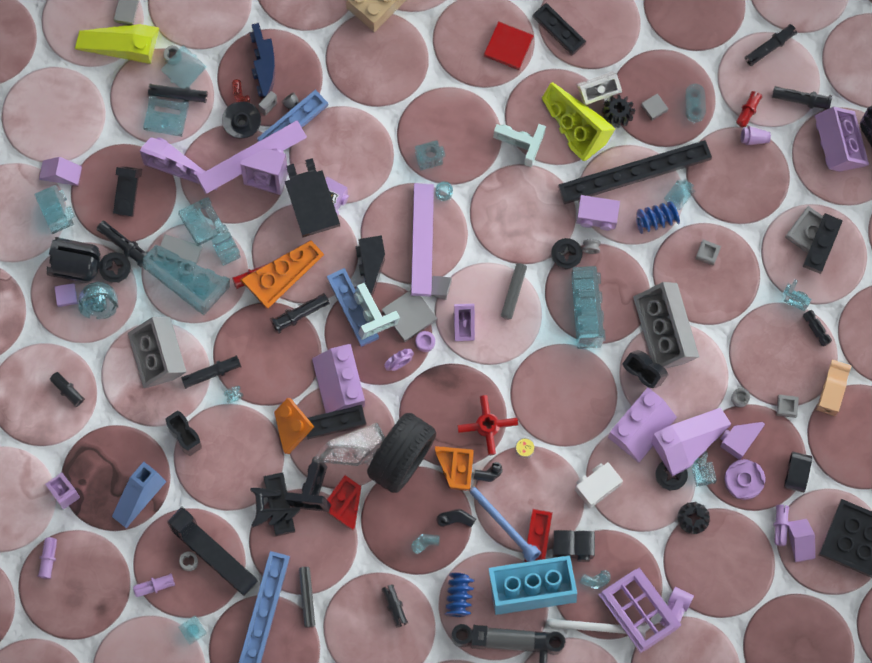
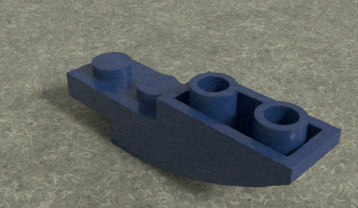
(265, 62)

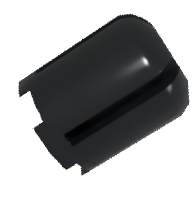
(73, 260)

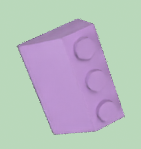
(841, 139)
(265, 170)
(338, 379)
(639, 424)

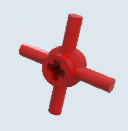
(480, 426)

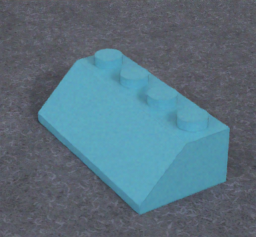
(532, 585)

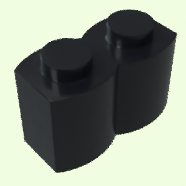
(648, 372)
(186, 436)
(574, 543)

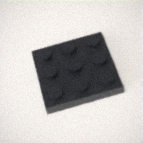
(850, 538)

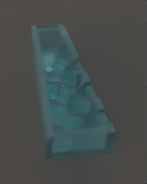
(189, 281)
(587, 307)

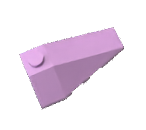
(164, 157)
(687, 440)

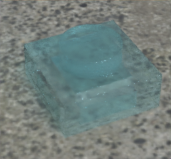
(192, 630)

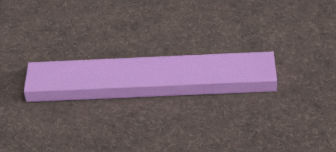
(231, 167)
(422, 240)

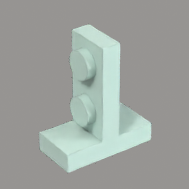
(522, 140)
(371, 314)

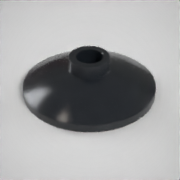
(241, 111)

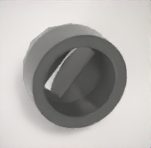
(290, 101)

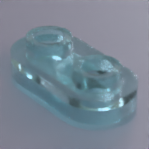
(695, 104)

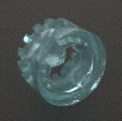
(438, 191)
(234, 394)

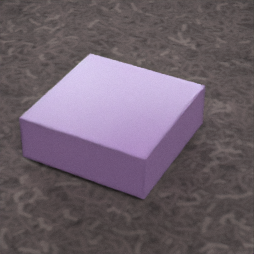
(66, 295)

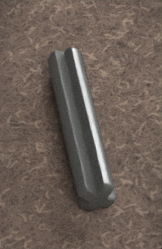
(514, 291)
(307, 597)

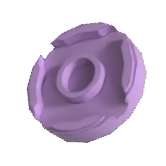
(744, 479)

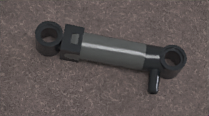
(509, 639)

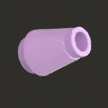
(754, 136)

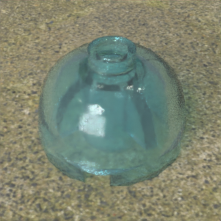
(98, 300)

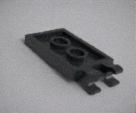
(311, 200)

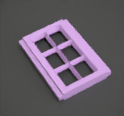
(623, 619)

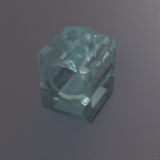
(426, 162)
(225, 248)

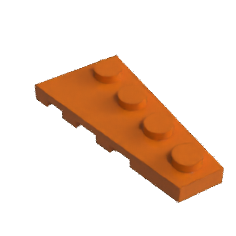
(279, 275)

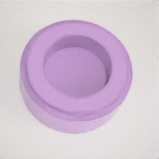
(425, 341)

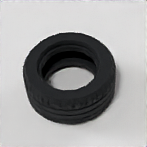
(401, 452)

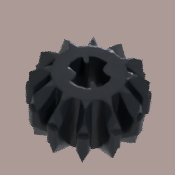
(625, 108)

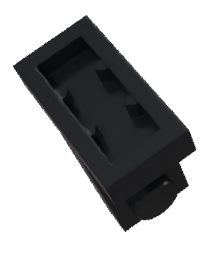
(126, 190)
(310, 490)

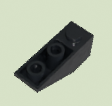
(372, 258)

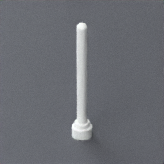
(592, 626)

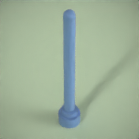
(530, 552)

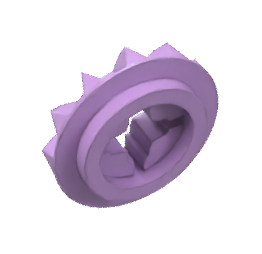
(399, 360)

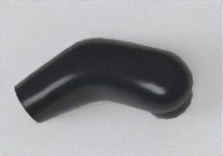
(455, 516)

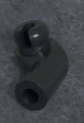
(489, 475)

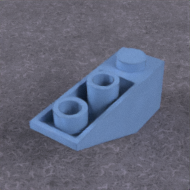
(138, 492)

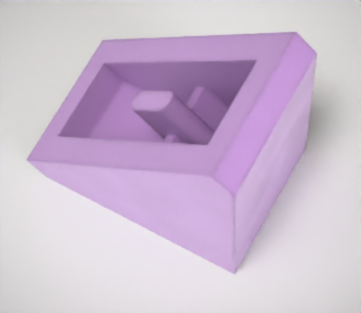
(60, 171)
(464, 322)
(62, 490)
(802, 540)

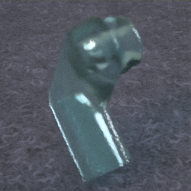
(423, 541)
(598, 581)

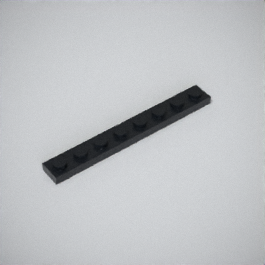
(635, 172)

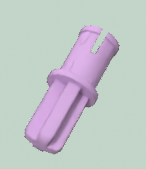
(781, 525)
(47, 558)
(153, 585)

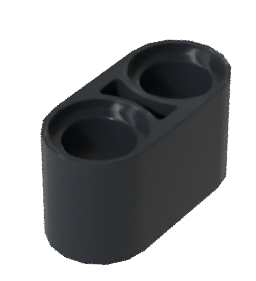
(798, 472)

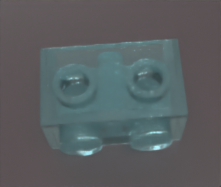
(54, 209)

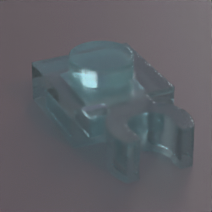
(703, 472)

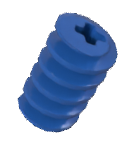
(656, 216)
(458, 595)

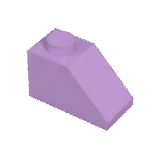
(740, 438)

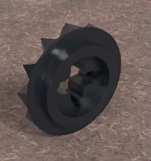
(574, 249)
(106, 264)
(673, 484)
(686, 523)

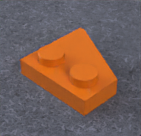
(291, 424)
(456, 466)

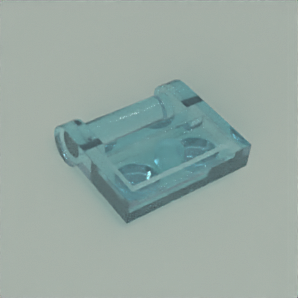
(165, 122)
(198, 225)

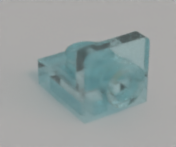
(680, 193)
(797, 299)

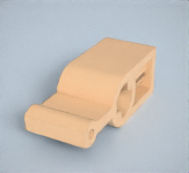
(834, 388)

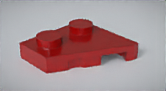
(345, 502)

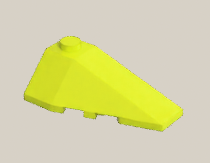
(124, 42)
(580, 124)

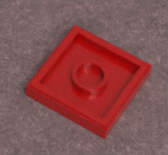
(508, 45)

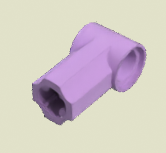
(678, 603)

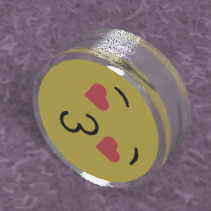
(525, 448)

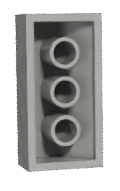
(666, 325)

